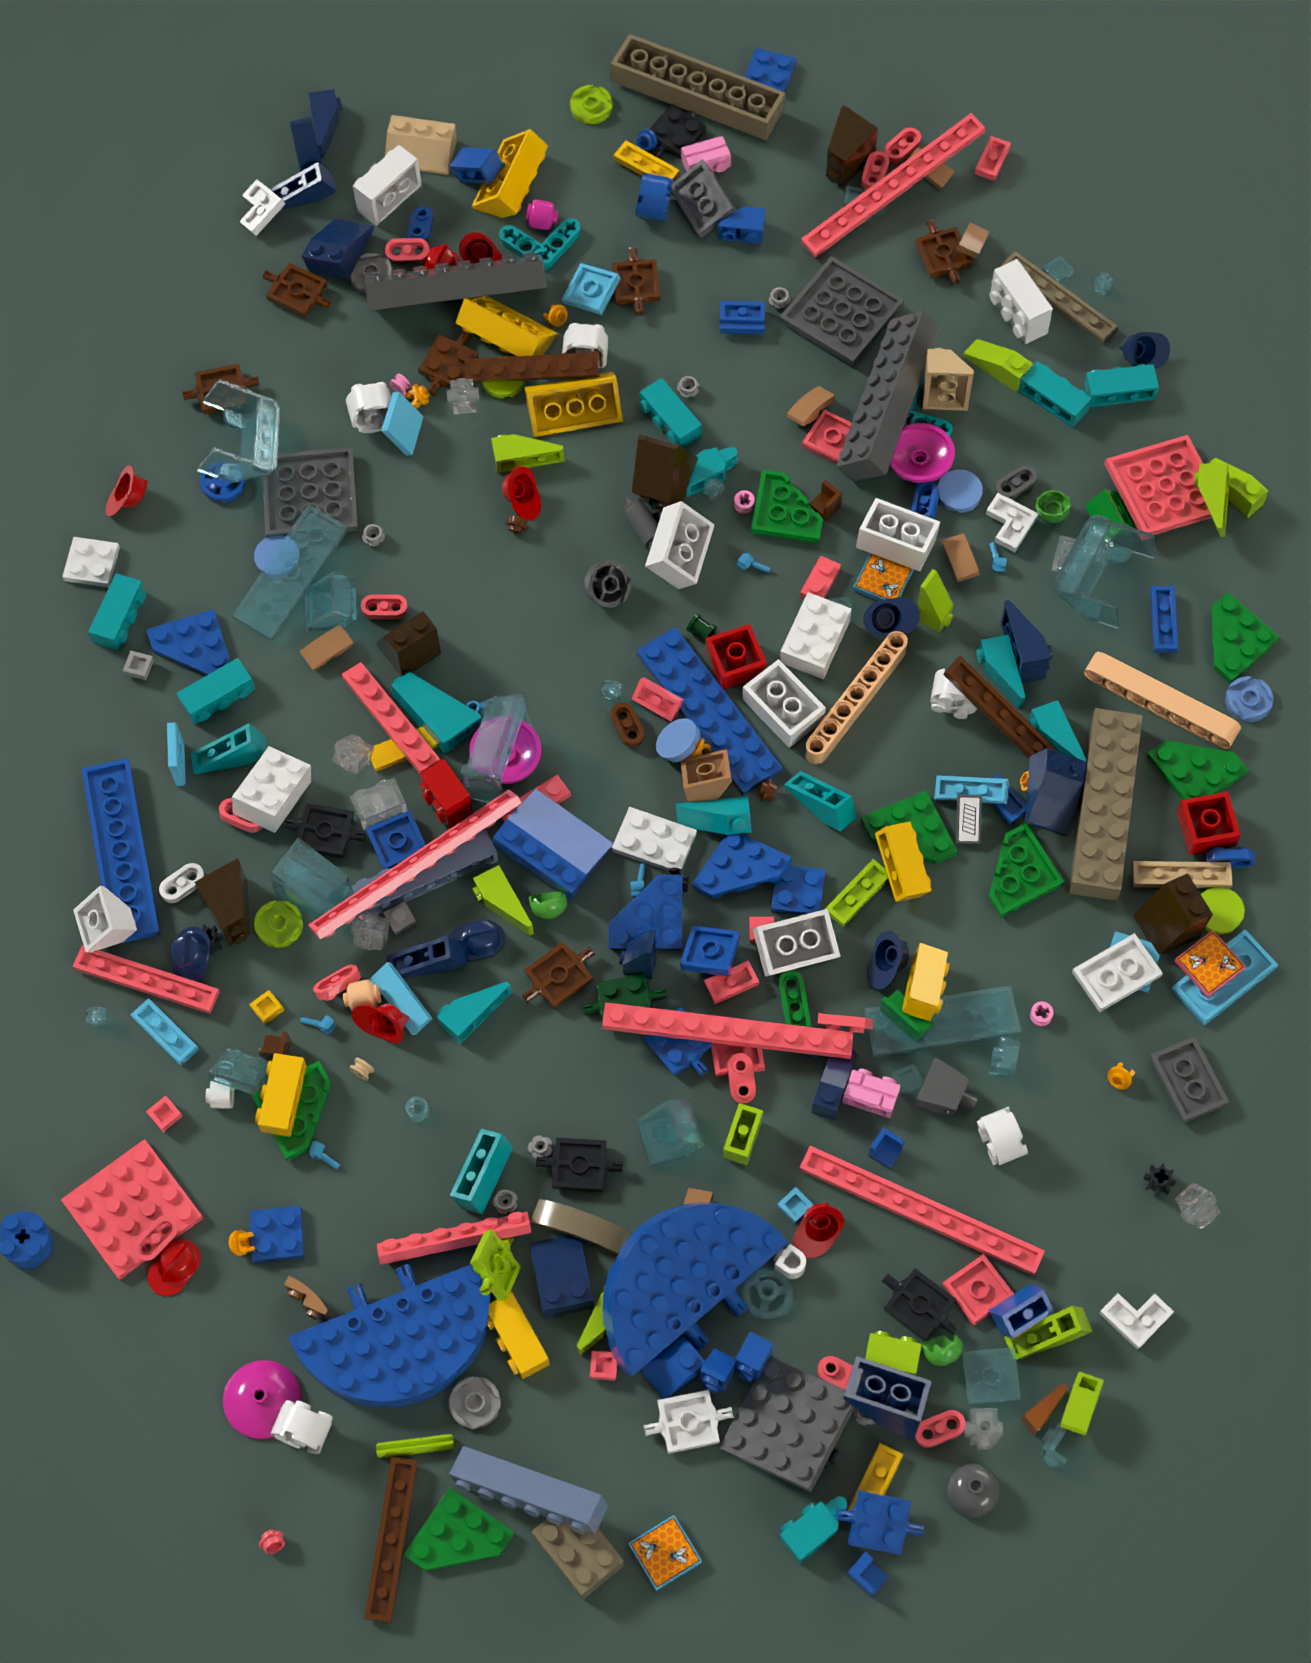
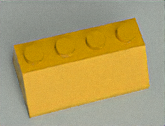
(521, 159)
(504, 327)
(573, 404)

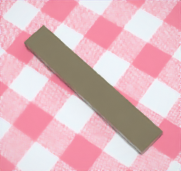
(1068, 303)

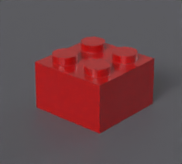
(735, 656)
(445, 794)
(1208, 823)

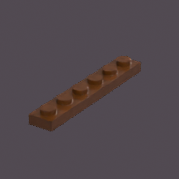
(532, 367)
(996, 708)
(391, 1540)

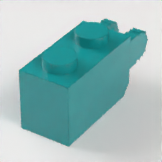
(711, 465)
(812, 1529)

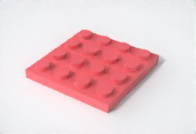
(1160, 485)
(125, 1201)

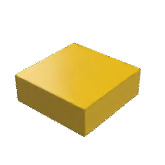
(266, 1007)

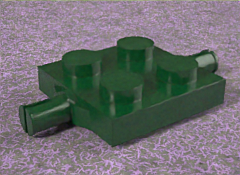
(626, 991)

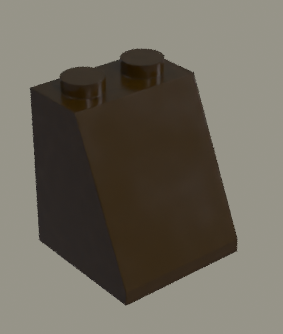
(849, 146)
(661, 471)
(411, 644)
(227, 901)
(1174, 915)

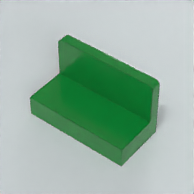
(1109, 504)
(911, 1025)

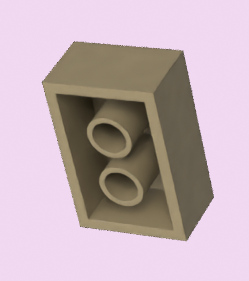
(581, 1558)

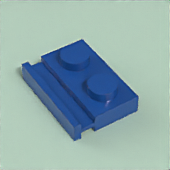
(742, 317)

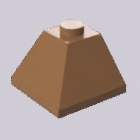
(706, 776)

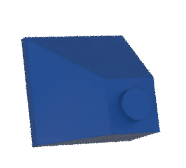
(673, 1368)

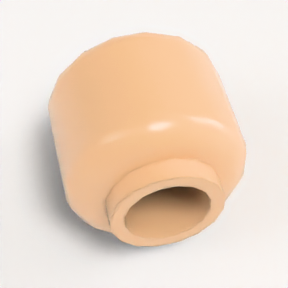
(362, 993)

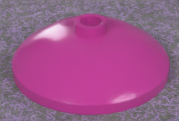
(924, 444)
(524, 755)
(253, 1416)

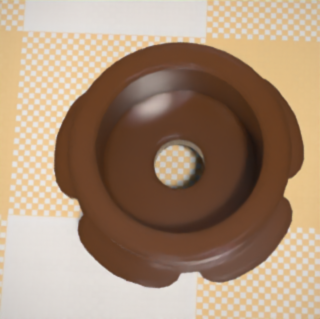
(516, 524)
(767, 790)

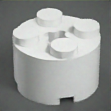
(586, 339)
(368, 406)
(948, 698)
(1002, 1136)
(302, 1427)

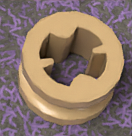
(361, 1069)

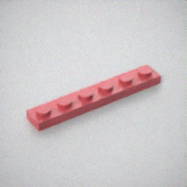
(390, 718)
(147, 979)
(451, 1238)

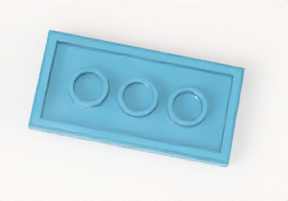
(1258, 966)

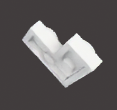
(264, 208)
(1016, 521)
(1133, 1324)

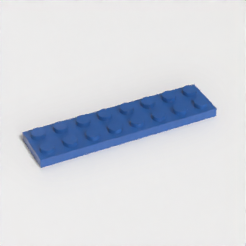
(710, 708)
(121, 841)

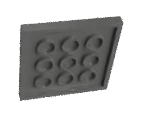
(841, 310)
(311, 478)
(788, 1424)

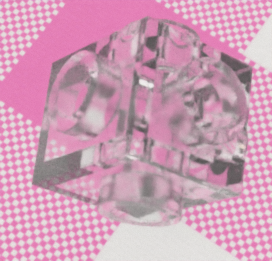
(463, 396)
(352, 753)
(370, 931)
(1197, 1205)
(986, 1419)

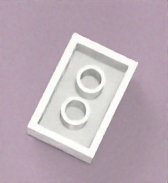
(387, 185)
(1020, 302)
(897, 534)
(679, 545)
(815, 635)
(783, 703)
(271, 789)
(796, 942)

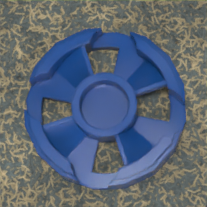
(227, 493)

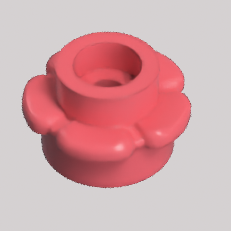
(272, 1541)

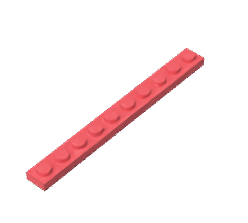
(893, 185)
(410, 867)
(727, 1030)
(922, 1210)

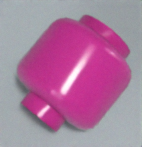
(541, 215)

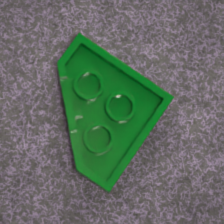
(784, 510)
(1237, 637)
(1196, 769)
(920, 811)
(1021, 872)
(308, 1113)
(457, 1535)

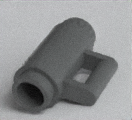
(642, 520)

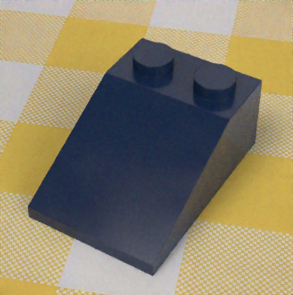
(337, 248)
(1028, 644)
(1053, 790)
(561, 1275)
(888, 1396)

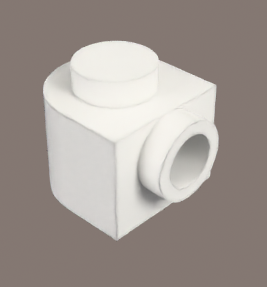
(220, 1095)
(790, 1262)

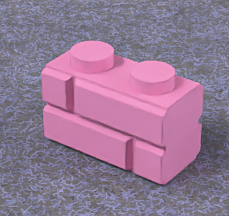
(712, 151)
(871, 1093)

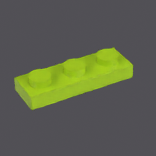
(857, 893)

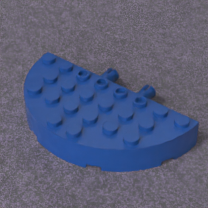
(678, 1272)
(401, 1344)

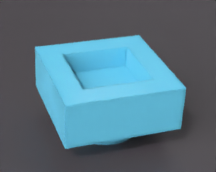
(794, 1205)

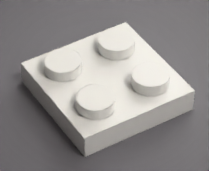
(91, 562)

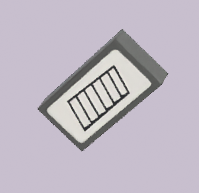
(968, 818)

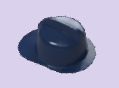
(1146, 349)
(890, 616)
(480, 939)
(191, 954)
(887, 959)

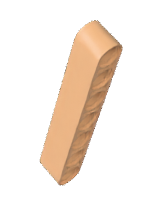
(1162, 700)
(853, 707)

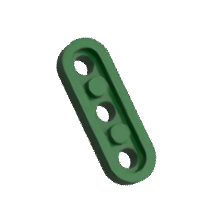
(794, 996)

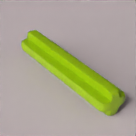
(415, 1446)

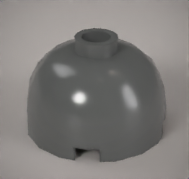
(607, 583)
(973, 1491)

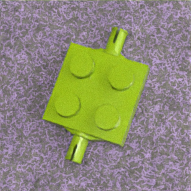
(495, 1265)

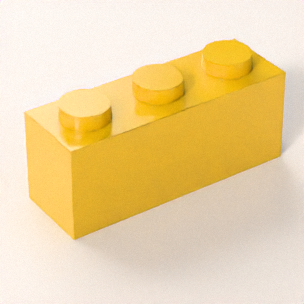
(903, 861)
(926, 982)
(281, 1094)
(516, 1337)

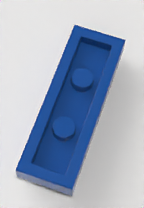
(1164, 619)

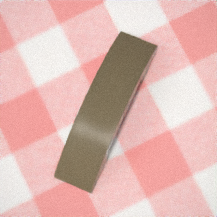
(580, 1225)

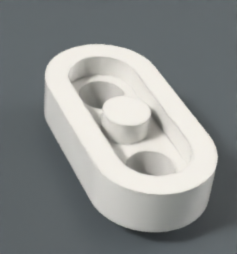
(181, 883)

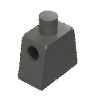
(944, 1090)

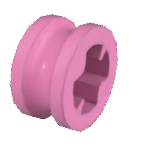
(400, 384)
(744, 509)
(1044, 1007)

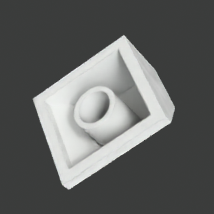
(103, 920)

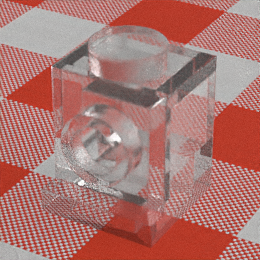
(1063, 549)

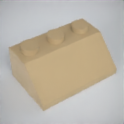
(426, 140)
(946, 381)

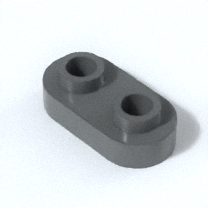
(1014, 484)

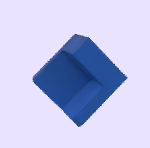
(886, 1148)
(867, 1575)

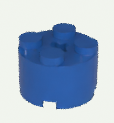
(654, 197)
(35, 1249)

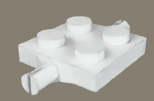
(688, 1421)

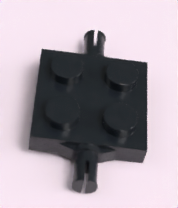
(676, 130)
(326, 829)
(579, 1164)
(920, 1304)

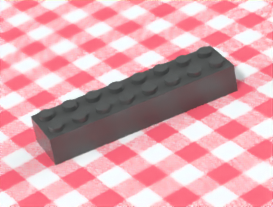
(455, 282)
(887, 396)

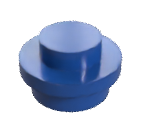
(646, 140)

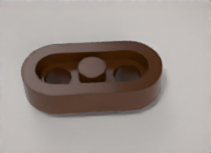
(628, 726)

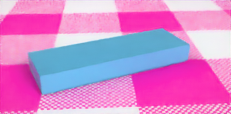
(992, 789)
(400, 995)
(165, 1032)

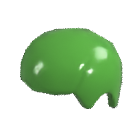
(1053, 506)
(548, 904)
(941, 1350)

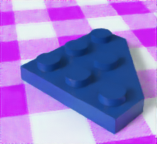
(191, 642)
(740, 865)
(654, 908)

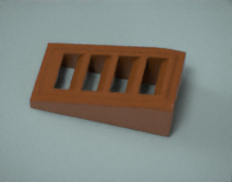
(1039, 1414)

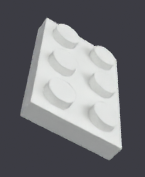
(653, 840)
(1117, 972)

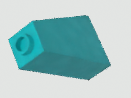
(437, 712)

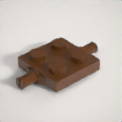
(940, 252)
(637, 283)
(296, 290)
(446, 361)
(207, 379)
(558, 975)

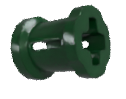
(701, 627)

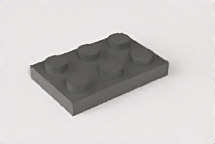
(702, 198)
(1188, 1079)

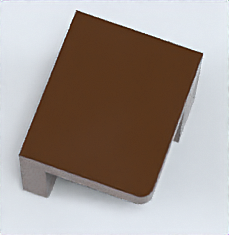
(827, 501)
(276, 1045)

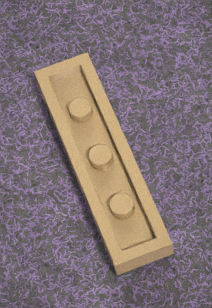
(1203, 874)

